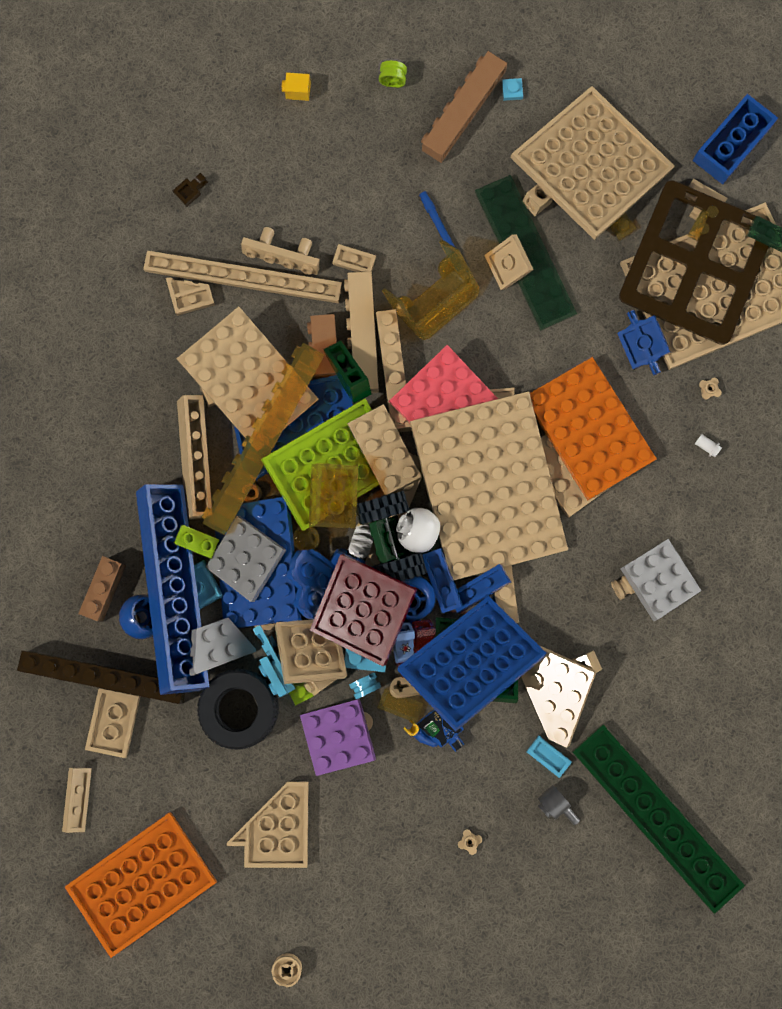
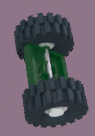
(386, 536)

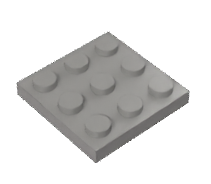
(245, 558)
(660, 580)

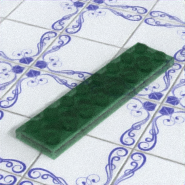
(542, 286)

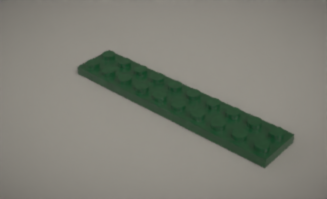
(658, 819)

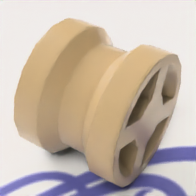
(622, 587)

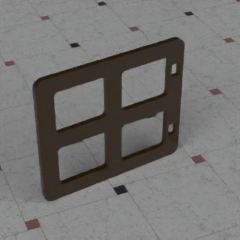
(695, 263)

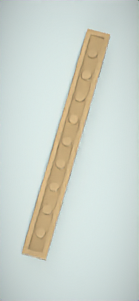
(242, 277)

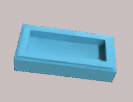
(548, 756)

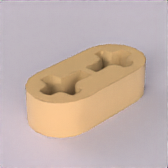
(406, 692)

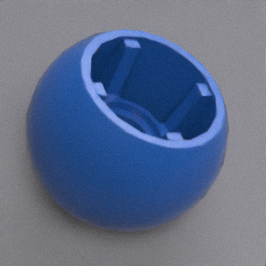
(414, 611)
(128, 621)

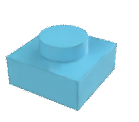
(512, 89)

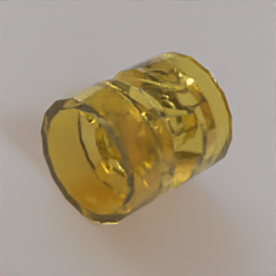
(307, 539)

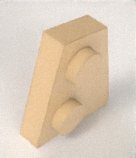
(189, 296)

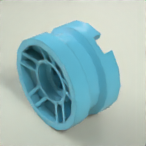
(365, 685)

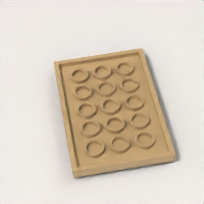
(239, 370)

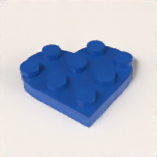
(311, 576)

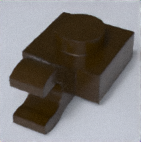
(188, 191)

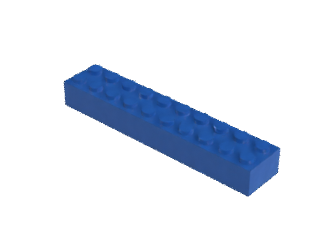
(170, 587)

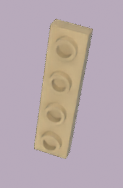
(287, 258)

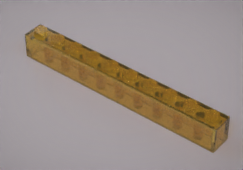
(263, 439)

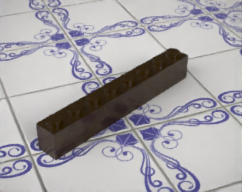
(94, 676)

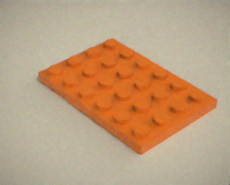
(590, 428)
(140, 884)

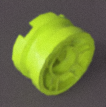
(392, 74)

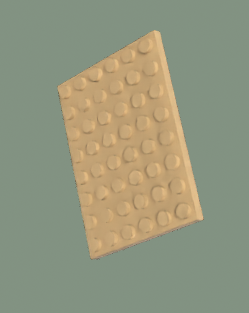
(713, 296)
(489, 485)

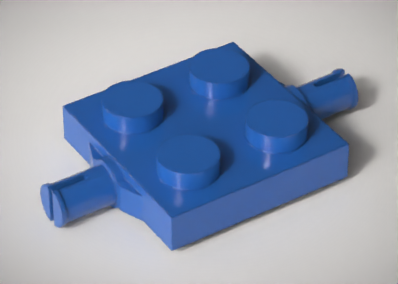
(644, 342)

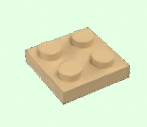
(508, 262)

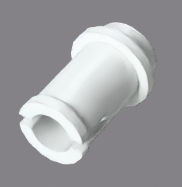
(708, 445)

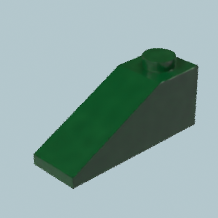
(348, 372)

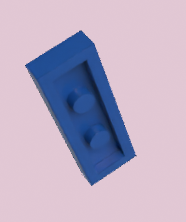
(442, 580)
(482, 587)

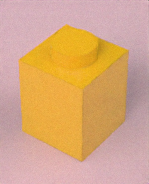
(296, 86)

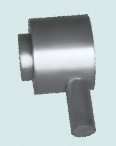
(555, 804)

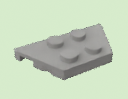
(217, 645)

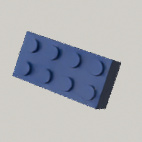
(735, 139)

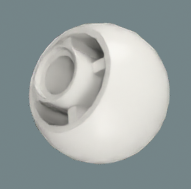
(418, 530)

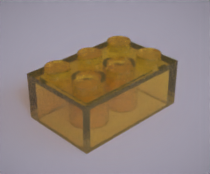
(333, 496)

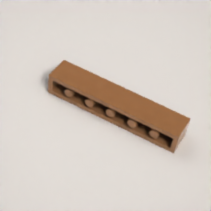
(464, 106)

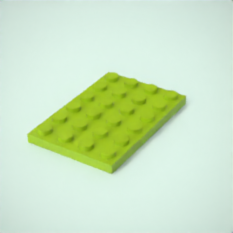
(327, 444)

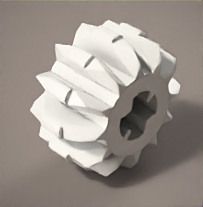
(361, 541)

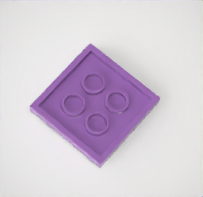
(338, 737)

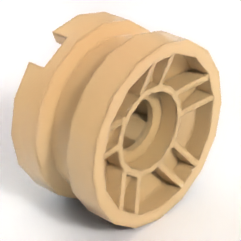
(286, 979)

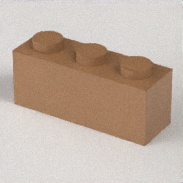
(323, 335)
(102, 589)

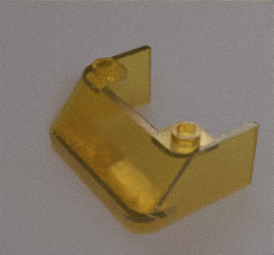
(441, 300)

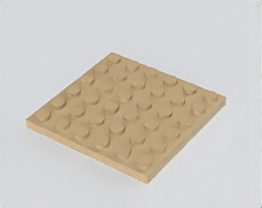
(592, 162)

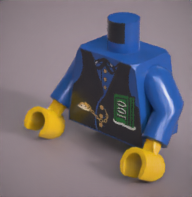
(435, 731)

